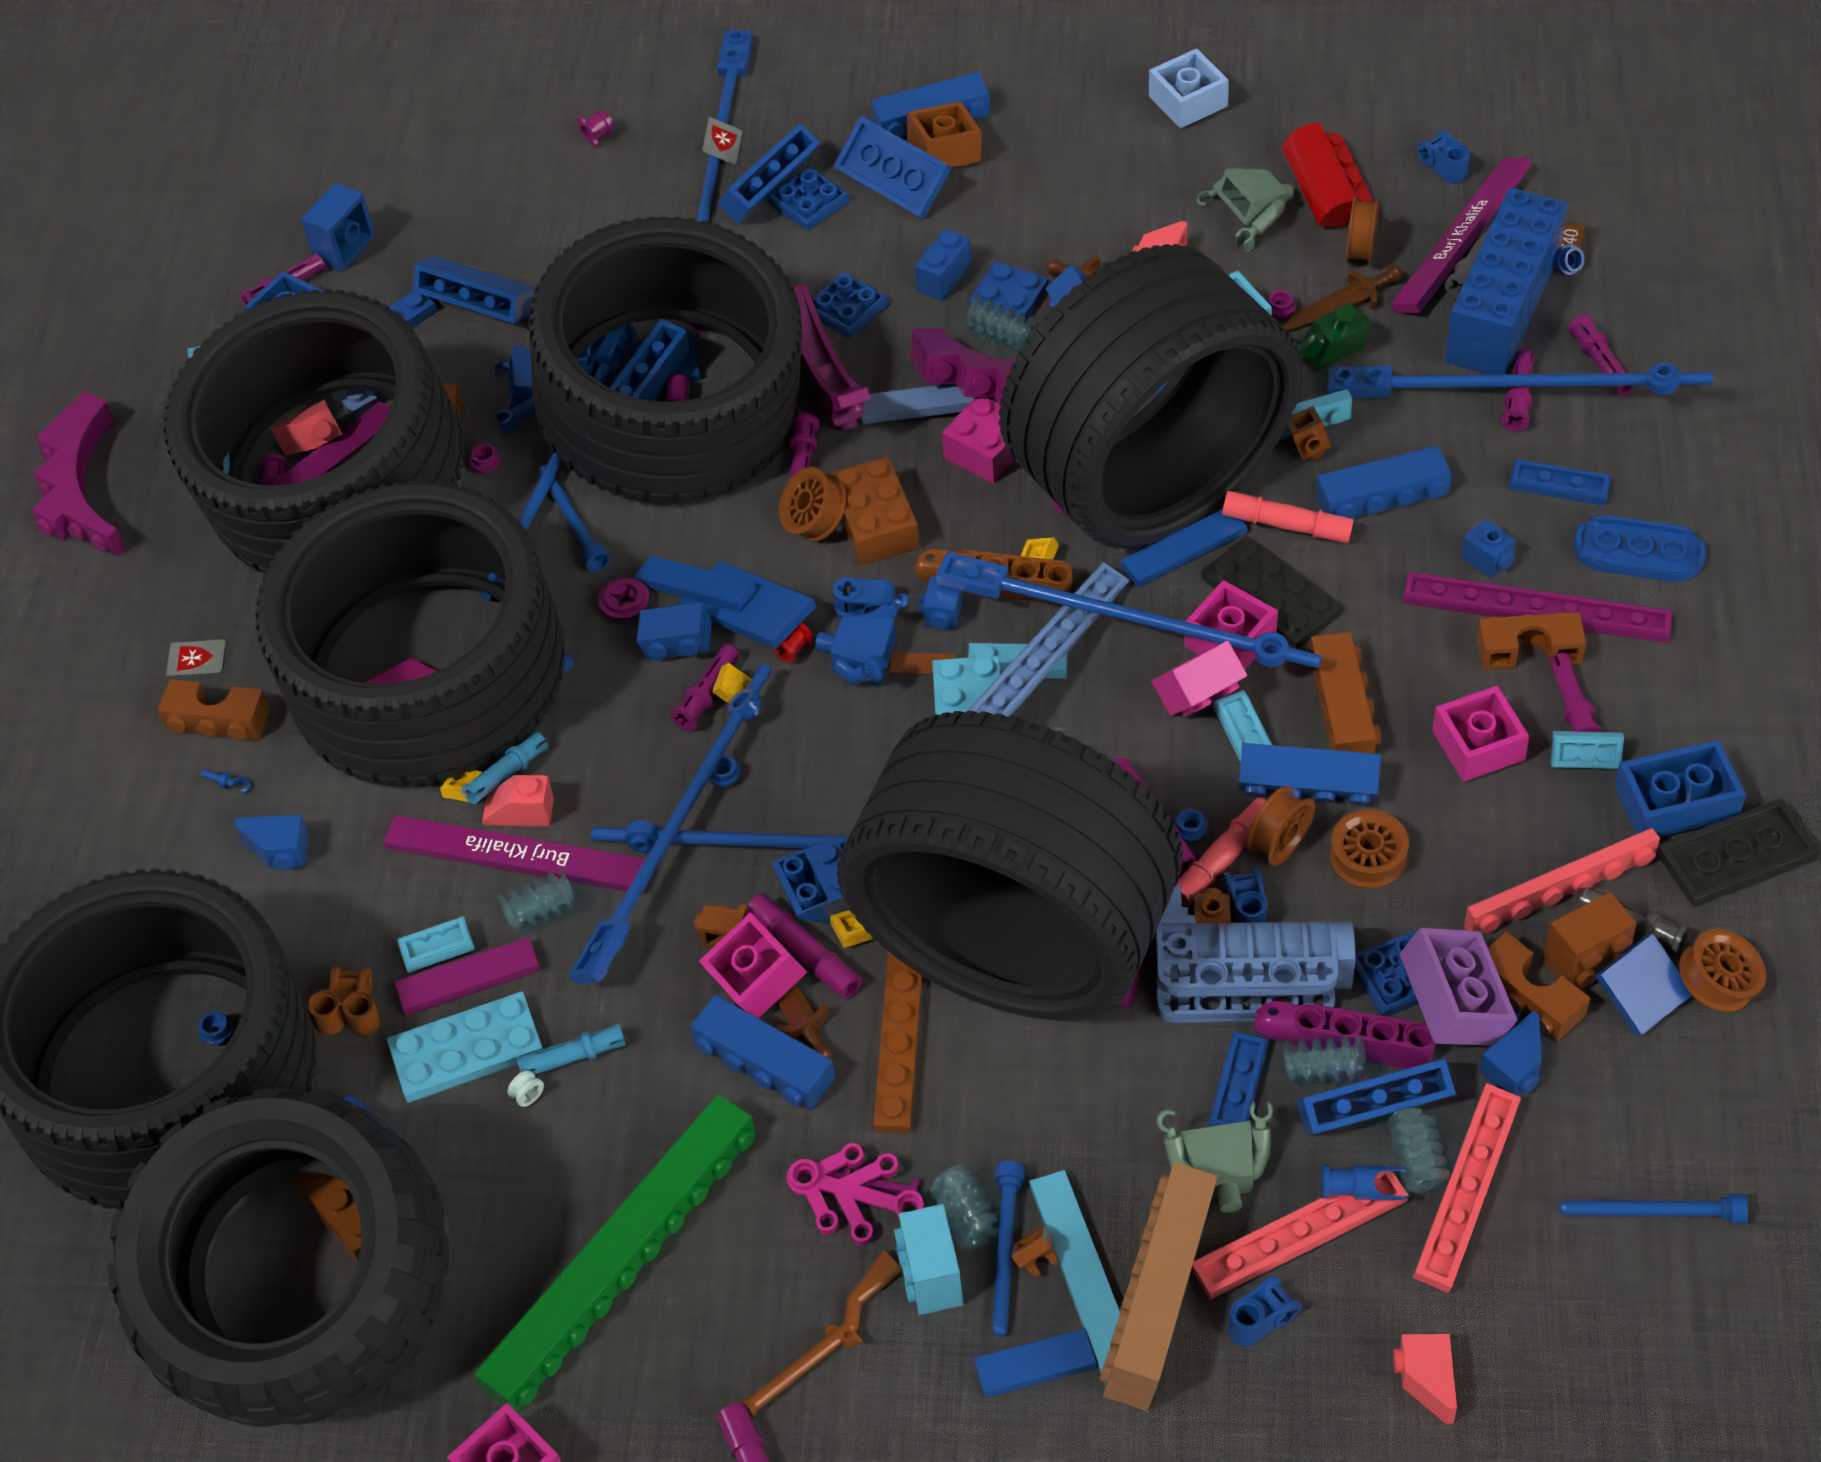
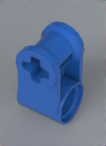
(1445, 157)
(863, 597)
(1246, 896)
(1267, 1307)

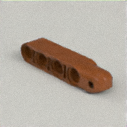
(1039, 571)

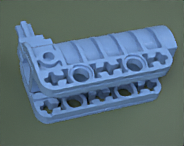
(1247, 963)

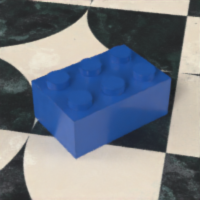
(1679, 789)

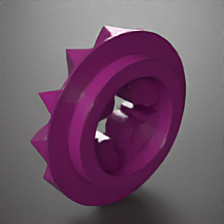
(619, 590)

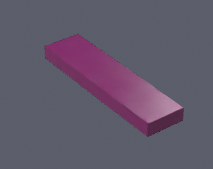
(467, 976)

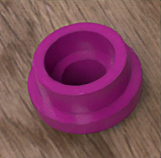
(1282, 303)
(484, 458)

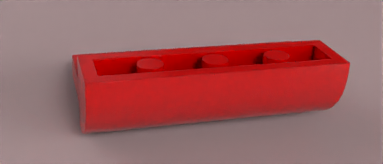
(1325, 173)

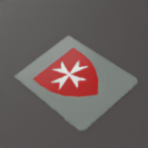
(722, 140)
(195, 657)

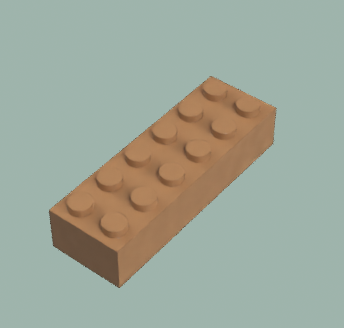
(1157, 1286)

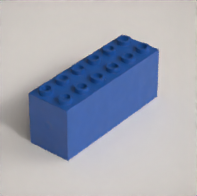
(1505, 282)

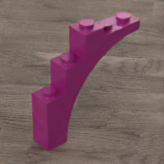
(946, 361)
(826, 376)
(61, 479)

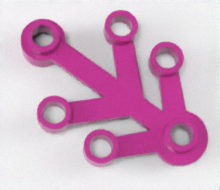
(849, 1189)

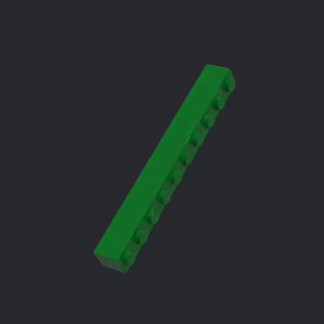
(615, 1255)

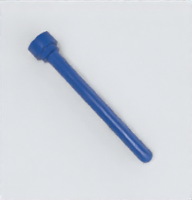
(593, 555)
(1009, 1177)
(1729, 1208)

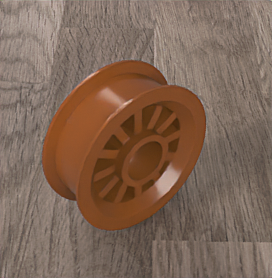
(1362, 230)
(812, 504)
(1280, 825)
(1369, 867)
(1722, 970)

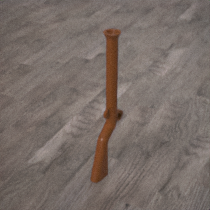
(878, 1275)

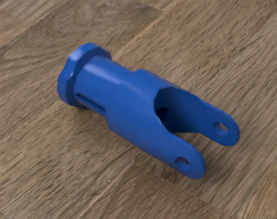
(1355, 1182)

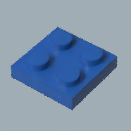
(1012, 288)

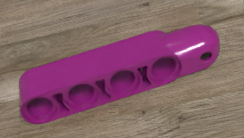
(1385, 1038)

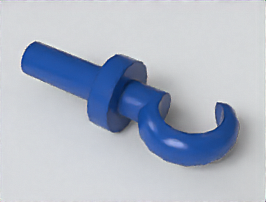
(225, 780)

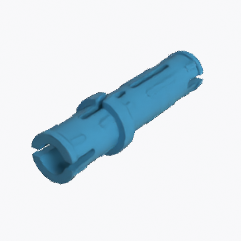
(515, 759)
(579, 1048)

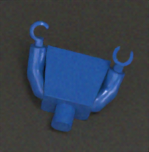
(519, 388)
(863, 644)

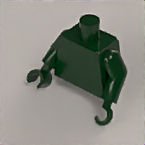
(1335, 336)

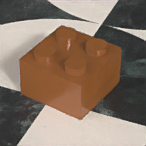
(945, 133)
(1588, 940)

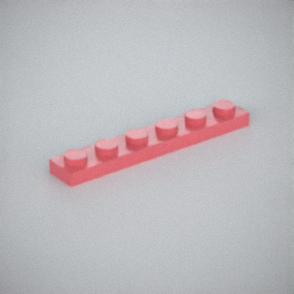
(1563, 881)
(1466, 1188)
(1291, 1237)

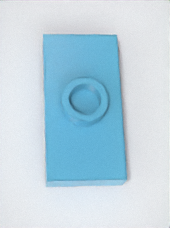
(1240, 721)
(1586, 749)
(435, 944)

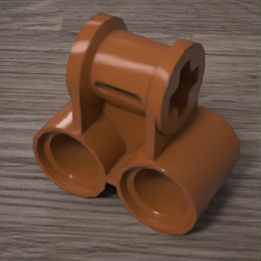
(346, 998)

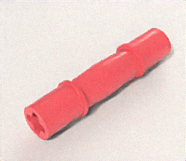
(1287, 517)
(1218, 856)

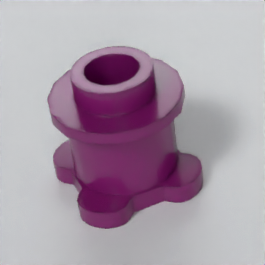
(595, 126)

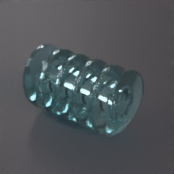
(997, 325)
(537, 901)
(1325, 1063)
(1418, 1150)
(964, 1209)

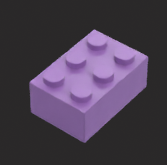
(1457, 987)

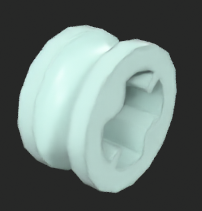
(525, 1088)

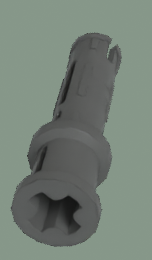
(1455, 282)
(1666, 932)

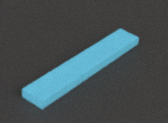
(1078, 1260)

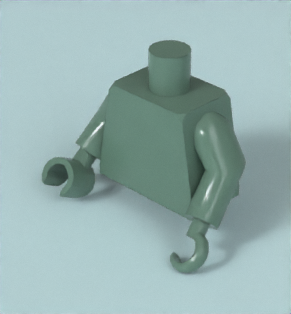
(1253, 197)
(1227, 1150)

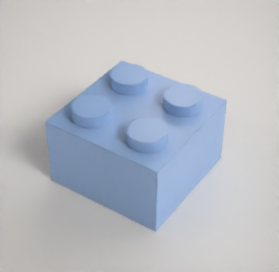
(1188, 88)

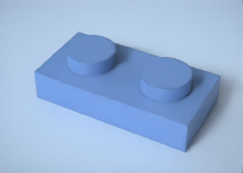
(356, 401)

